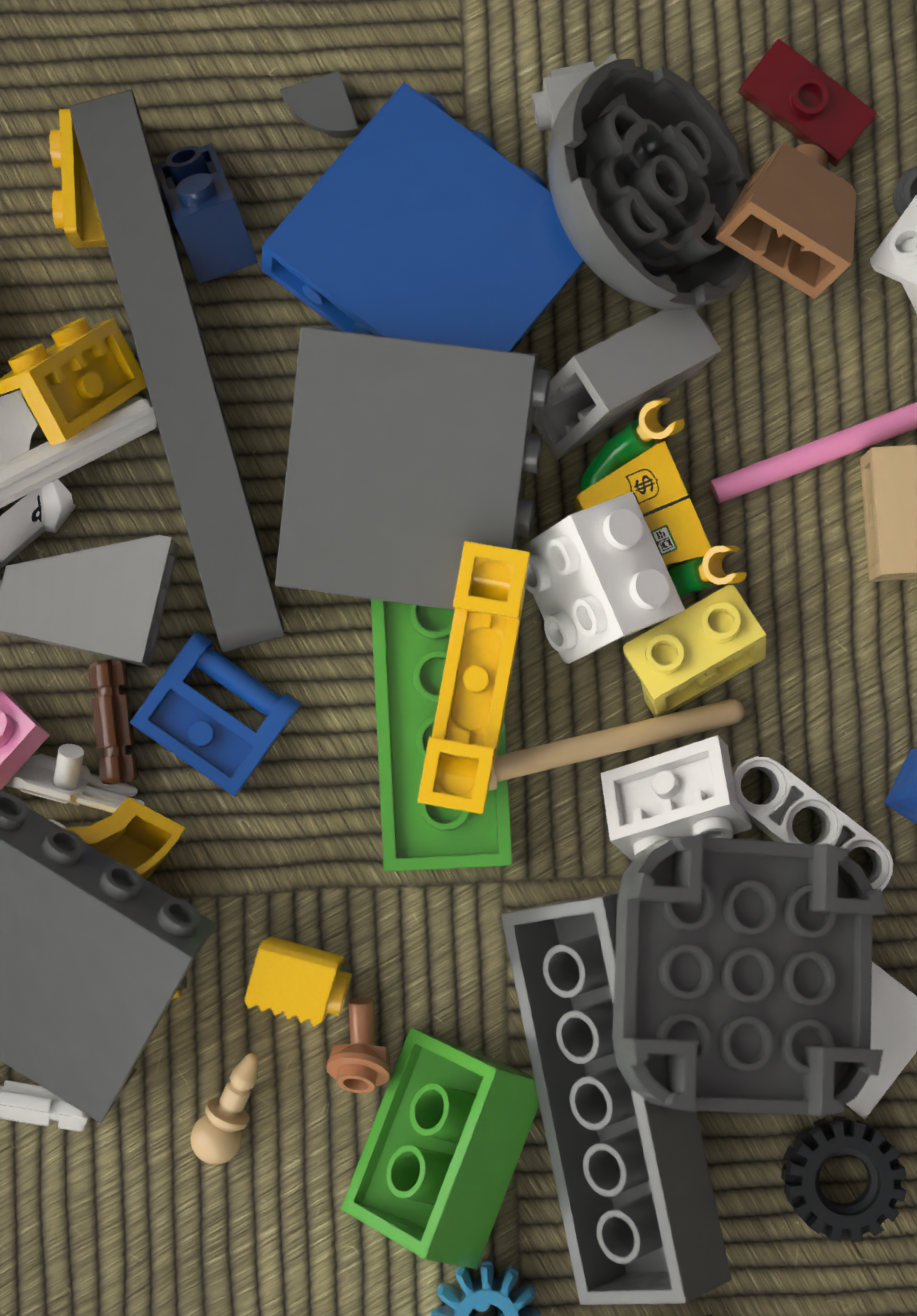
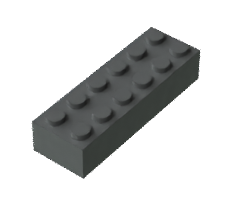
(622, 1168)

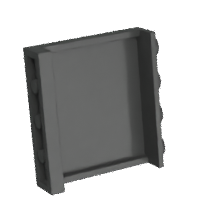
(404, 460)
(83, 960)

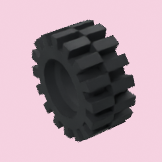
(876, 1201)

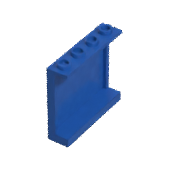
(425, 235)

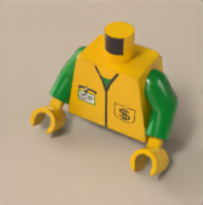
(639, 466)

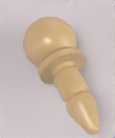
(218, 1133)

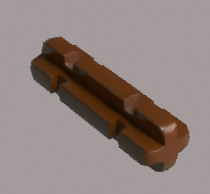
(112, 721)

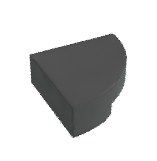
(322, 105)

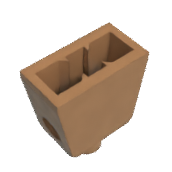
(795, 219)

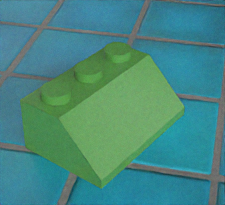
(442, 1150)

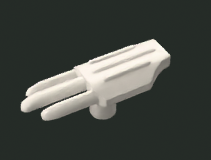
(69, 781)

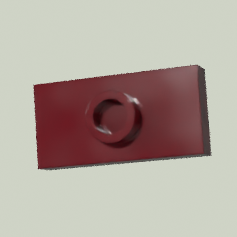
(806, 101)

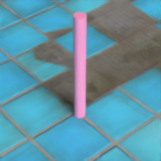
(814, 453)

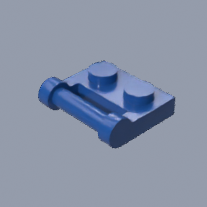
(202, 730)

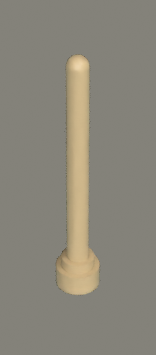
(616, 740)

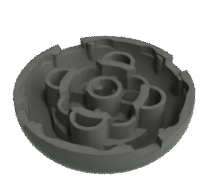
(648, 186)

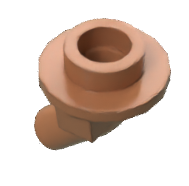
(361, 1063)

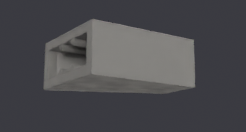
(623, 376)
(93, 598)

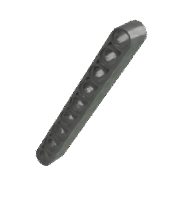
(177, 370)

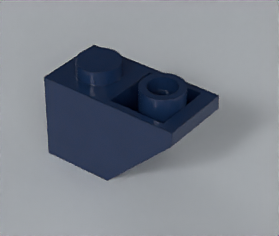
(205, 212)

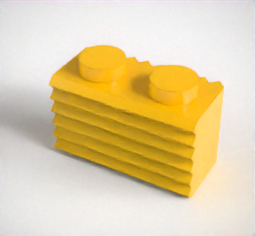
(297, 981)

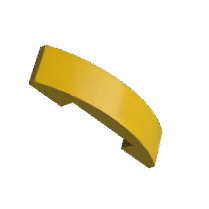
(475, 677)

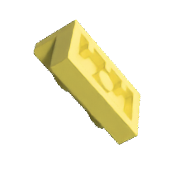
(696, 650)

